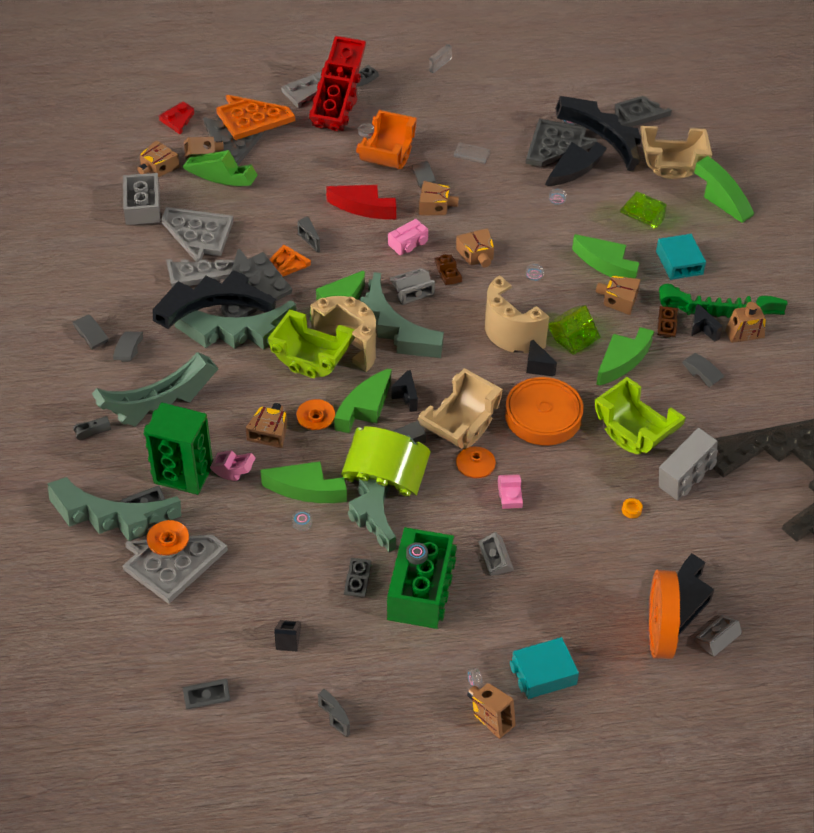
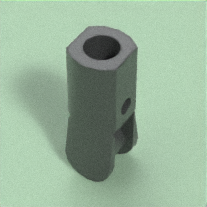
(91, 428)

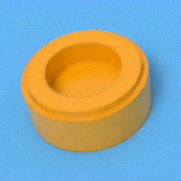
(632, 508)

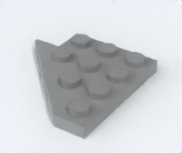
(198, 231)
(173, 573)

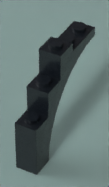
(606, 125)
(209, 292)

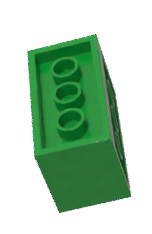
(179, 448)
(421, 590)

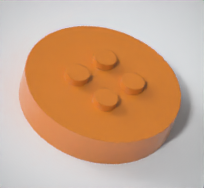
(544, 411)
(664, 614)

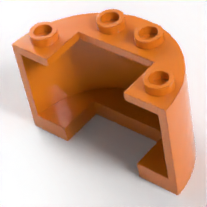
(390, 141)

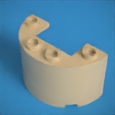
(675, 158)
(351, 313)
(508, 326)
(465, 412)

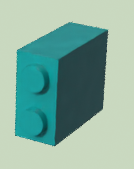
(680, 256)
(544, 668)

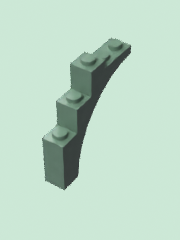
(390, 325)
(233, 330)
(181, 385)
(369, 511)
(105, 515)

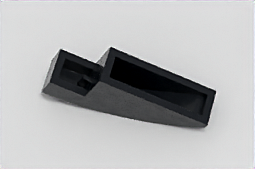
(575, 163)
(693, 592)

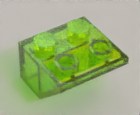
(645, 210)
(574, 329)

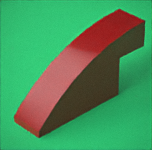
(362, 201)

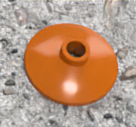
(315, 414)
(475, 468)
(167, 531)

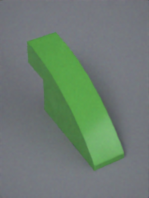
(221, 169)
(723, 189)
(605, 256)
(349, 286)
(624, 355)
(364, 402)
(304, 483)

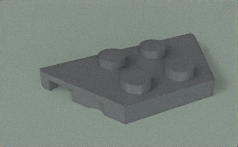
(639, 111)

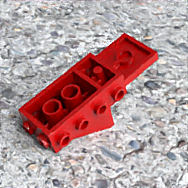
(337, 85)

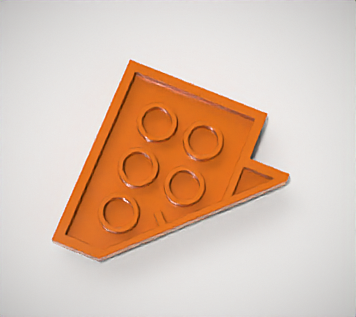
(250, 117)

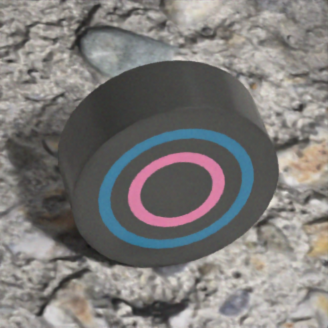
(416, 553)

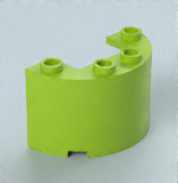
(306, 349)
(631, 421)
(386, 459)

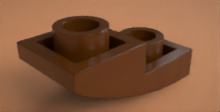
(448, 269)
(667, 321)

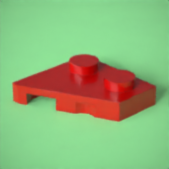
(177, 116)

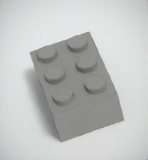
(141, 199)
(688, 464)

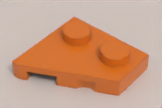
(289, 261)

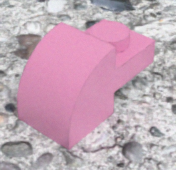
(231, 466)
(510, 491)

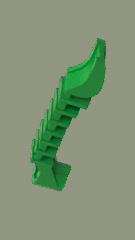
(674, 298)

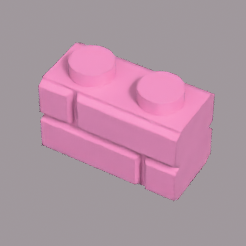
(408, 237)

